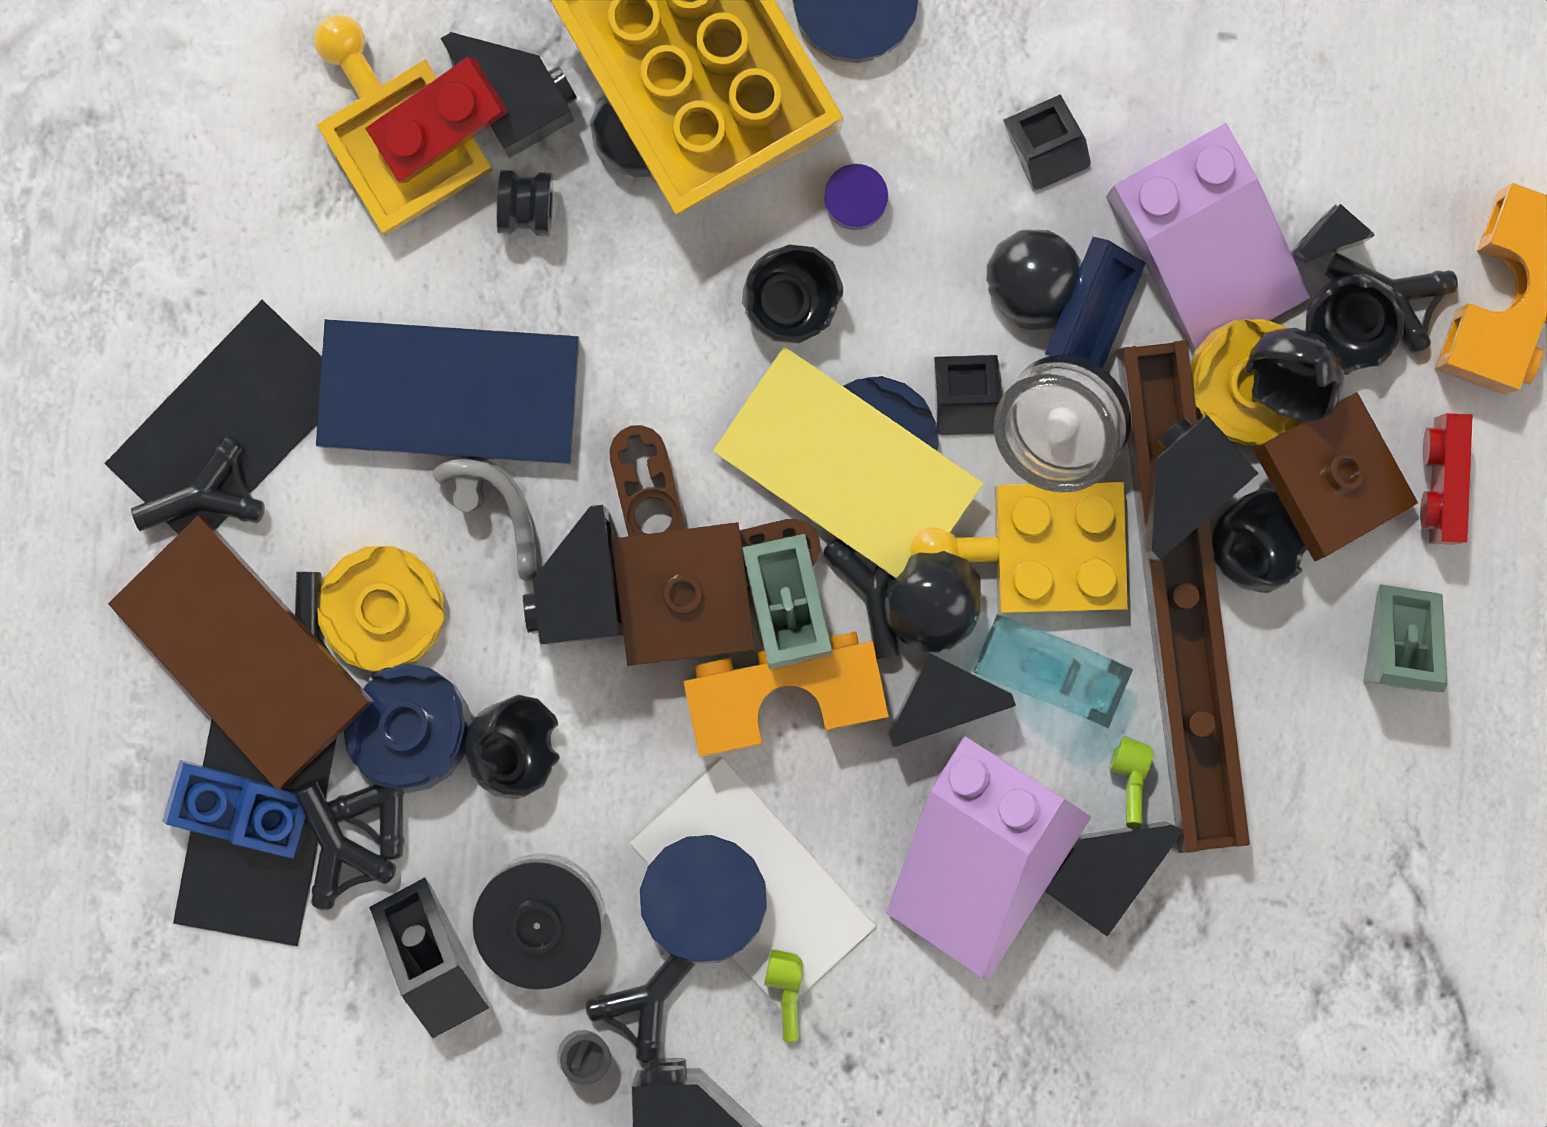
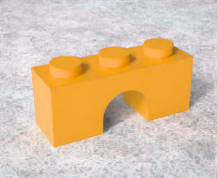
(1501, 346)
(728, 700)

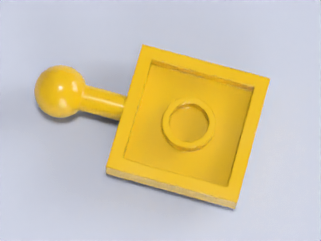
(390, 203)
(1049, 548)

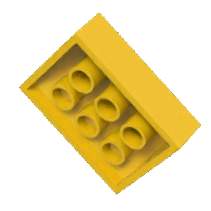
(703, 88)

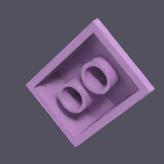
(1209, 236)
(982, 857)

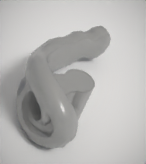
(469, 478)

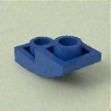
(234, 809)

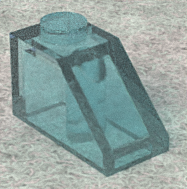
(1053, 670)

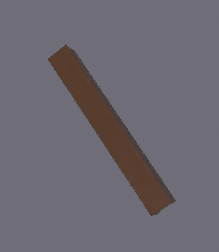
(1185, 621)

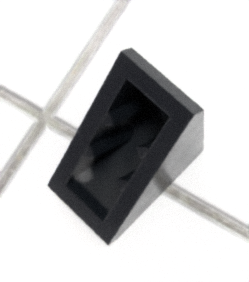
(943, 699)

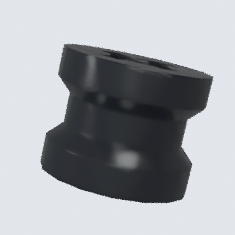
(524, 203)

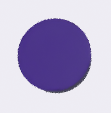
(856, 196)

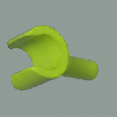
(1133, 761)
(785, 973)

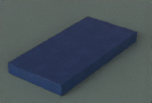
(447, 391)

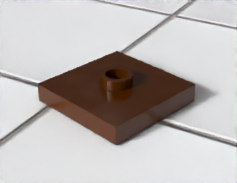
(1335, 477)
(683, 594)

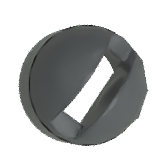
(594, 1062)

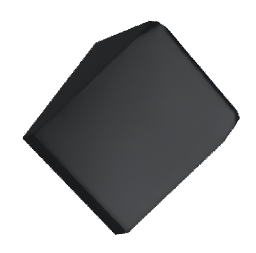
(1048, 142)
(1331, 234)
(966, 393)

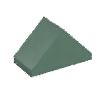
(787, 601)
(1407, 640)

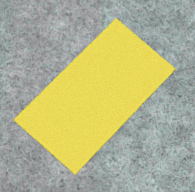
(844, 463)

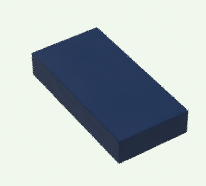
(1097, 303)

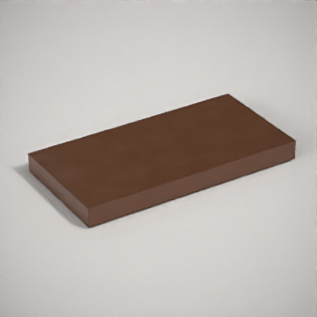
(240, 652)

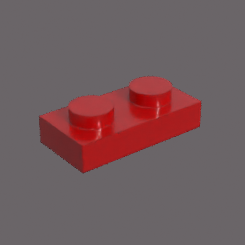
(437, 120)
(1446, 506)

